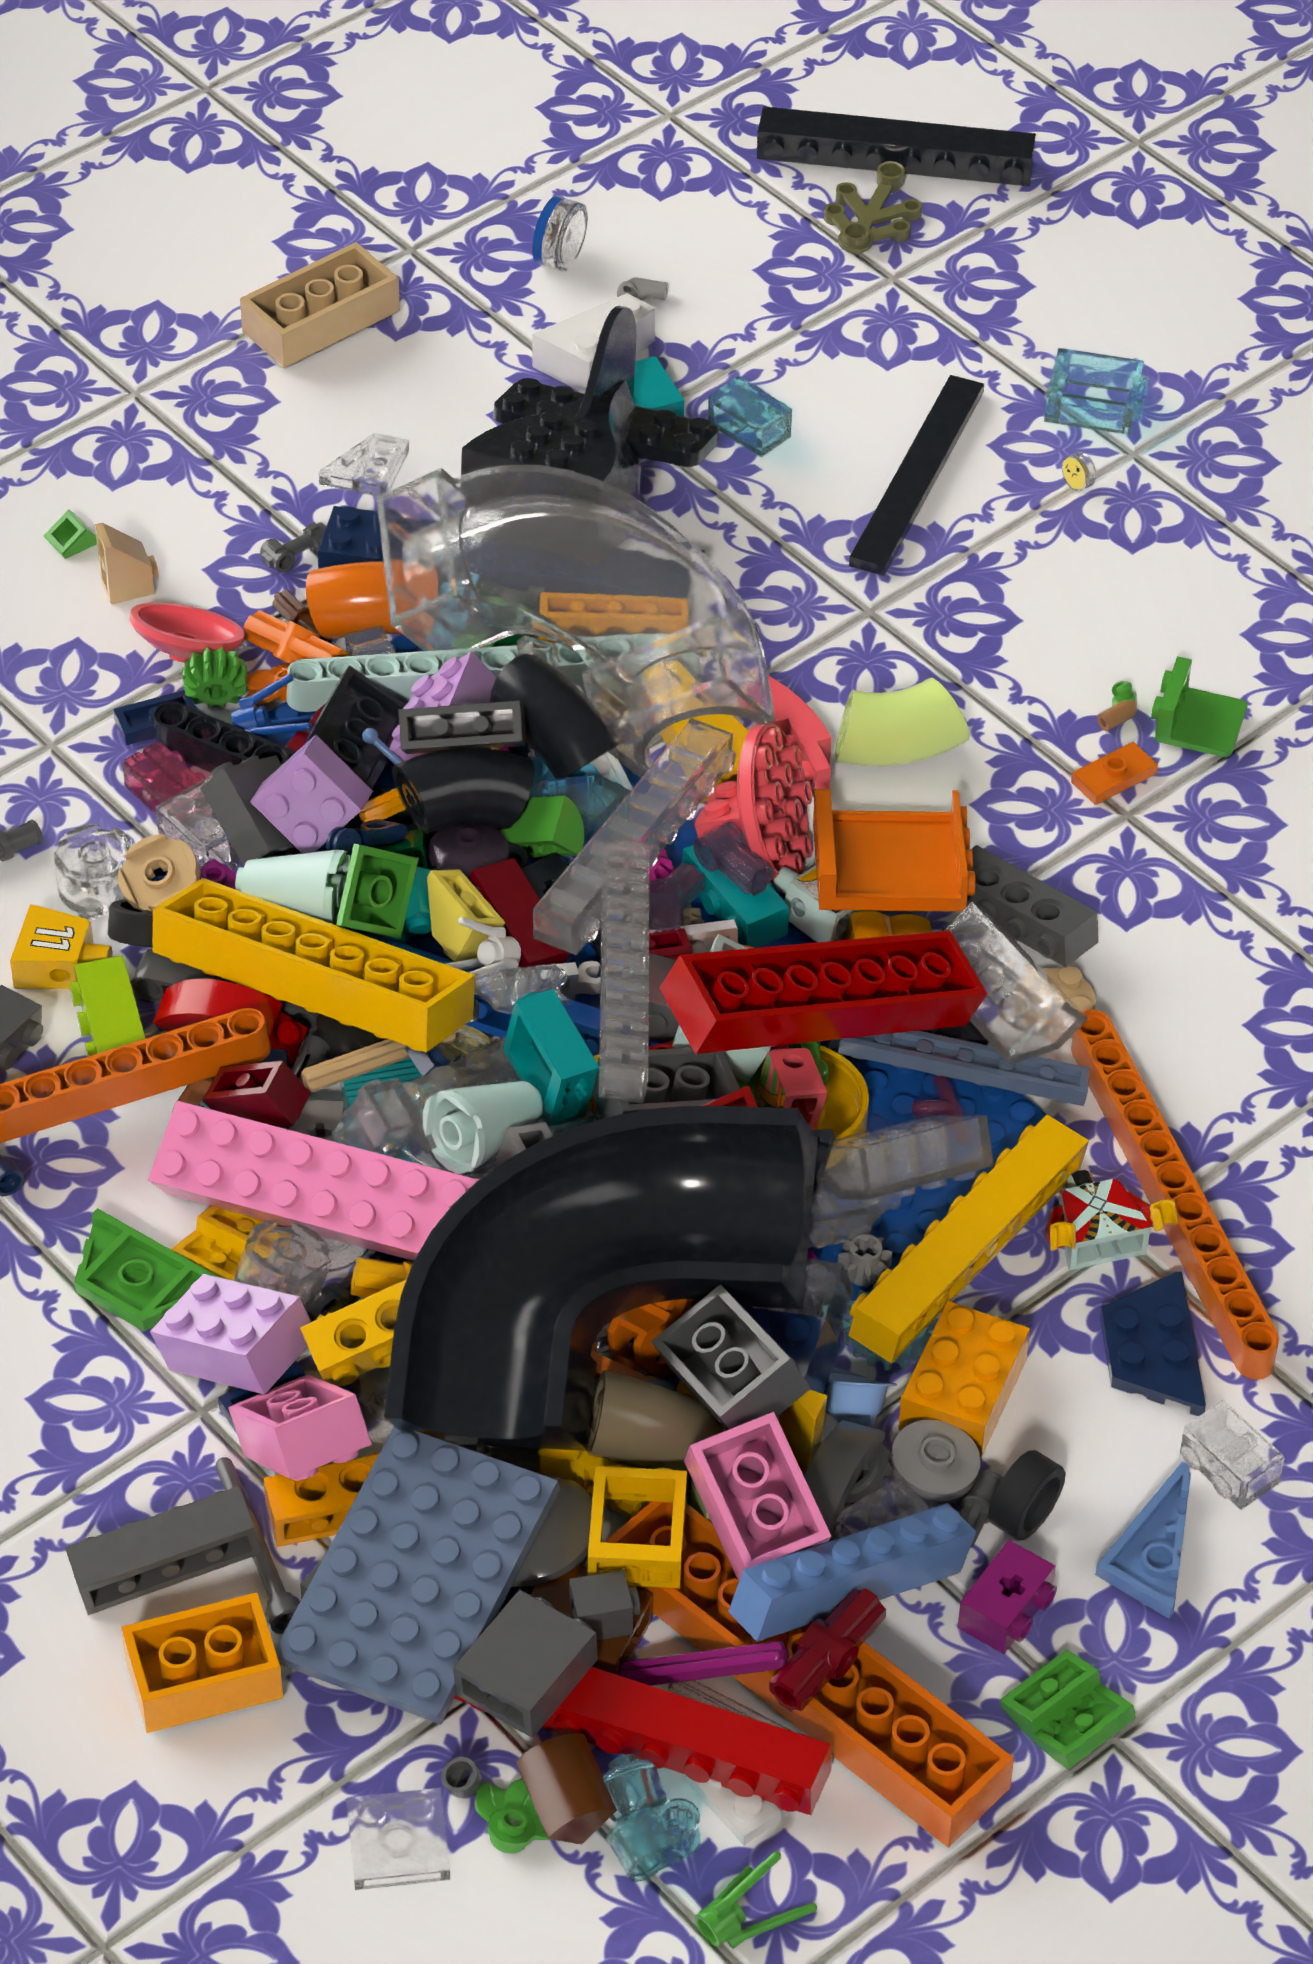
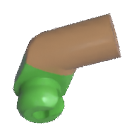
(1123, 706)

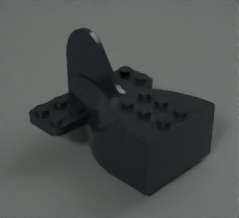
(591, 431)

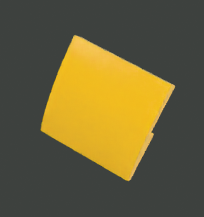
(217, 1241)

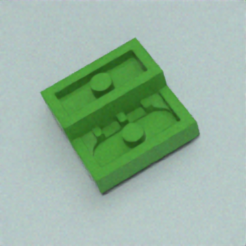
(1067, 1709)

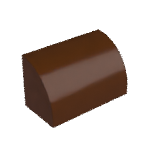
(566, 1787)

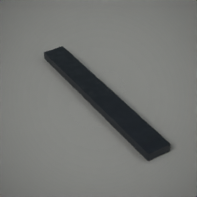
(916, 475)

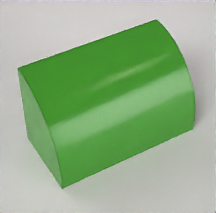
(548, 827)

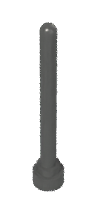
(281, 1603)

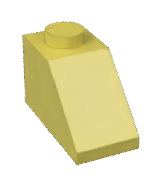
(456, 897)

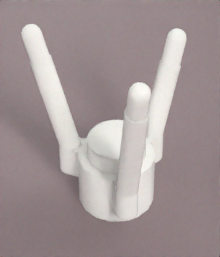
(493, 953)

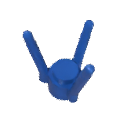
(256, 719)

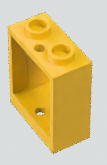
(642, 1563)

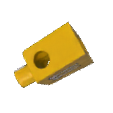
(51, 947)

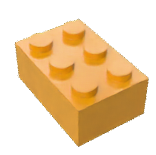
(966, 1372)
(202, 1662)

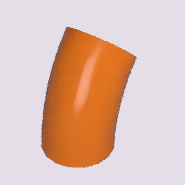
(348, 599)

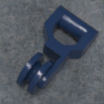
(367, 834)

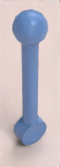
(371, 737)

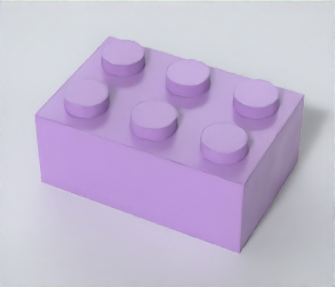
(456, 683)
(232, 1333)

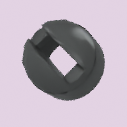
(456, 1775)

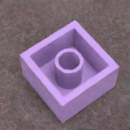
(311, 796)

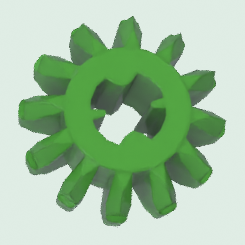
(214, 677)

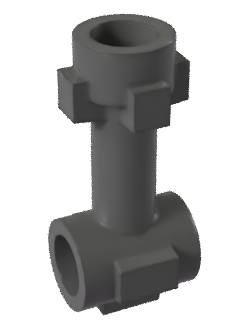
(283, 556)

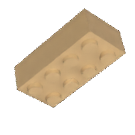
(320, 304)

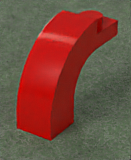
(204, 999)

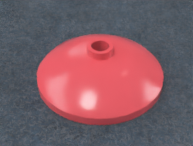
(184, 629)

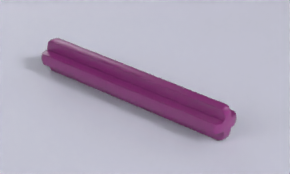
(706, 1664)

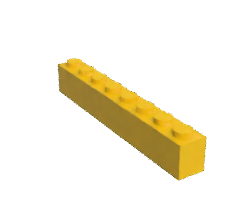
(967, 1238)

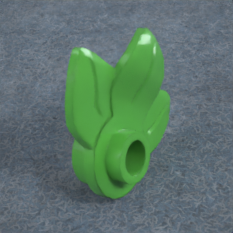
(509, 1816)

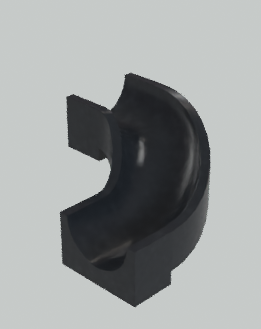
(575, 1234)

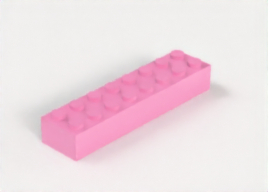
(303, 1180)

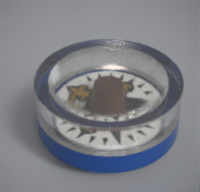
(559, 233)

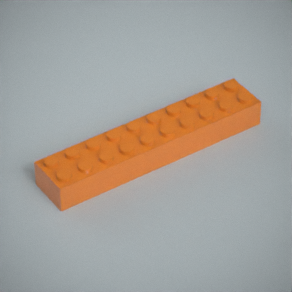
(873, 1716)

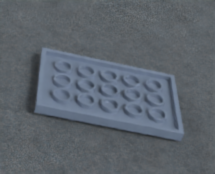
(416, 1572)

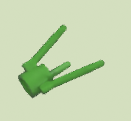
(723, 1916)

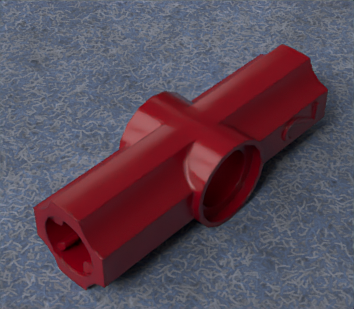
(827, 1649)

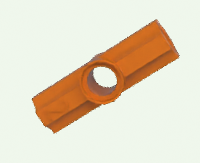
(287, 640)

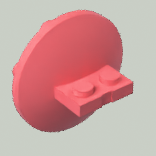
(765, 800)

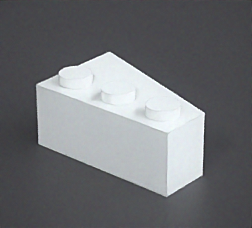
(570, 346)

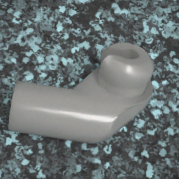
(644, 288)

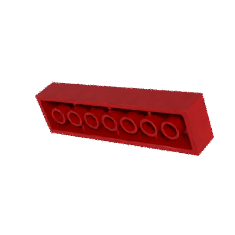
(822, 991)

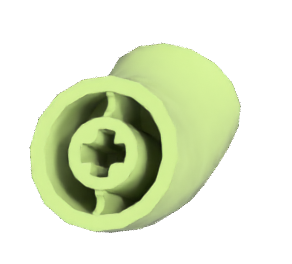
(899, 726)

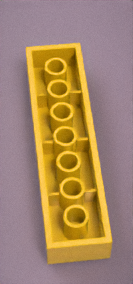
(314, 964)

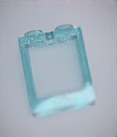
(1098, 372)

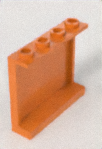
(892, 858)

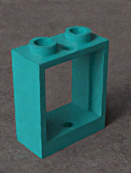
(551, 1056)

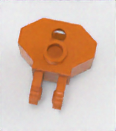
(645, 1325)

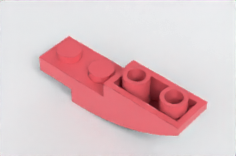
(806, 731)

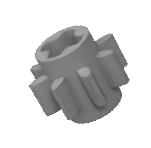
(864, 1259)

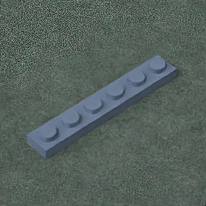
(972, 1063)

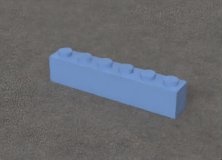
(881, 1559)

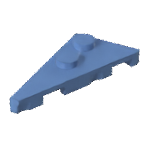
(1149, 1551)

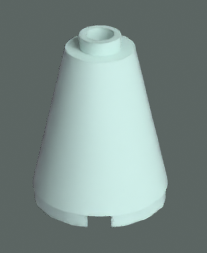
(300, 882)
(473, 1121)

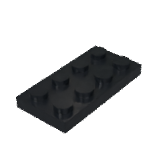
(350, 710)

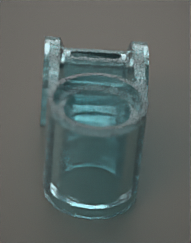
(655, 1840)

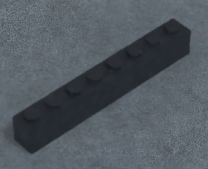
(917, 146)

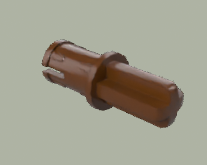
(294, 611)

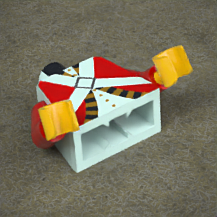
(1103, 1221)

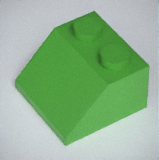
(377, 891)

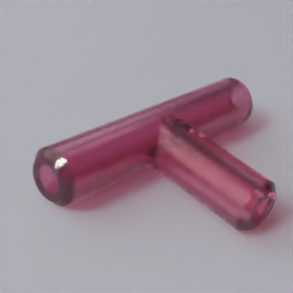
(946, 1105)

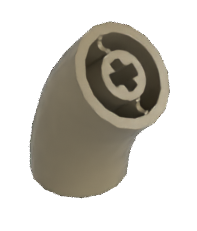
(646, 1423)

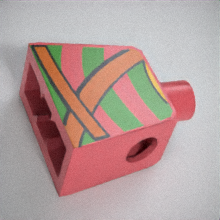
(792, 1081)

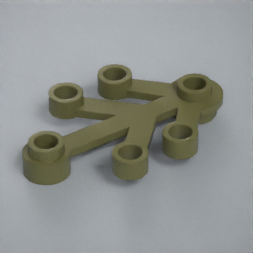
(858, 236)

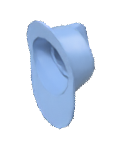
(854, 1397)

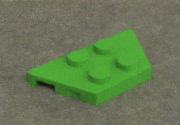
(132, 1272)

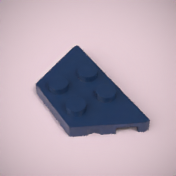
(1153, 1344)

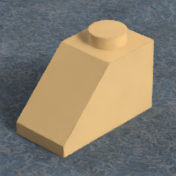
(124, 565)

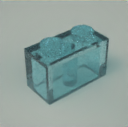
(750, 416)

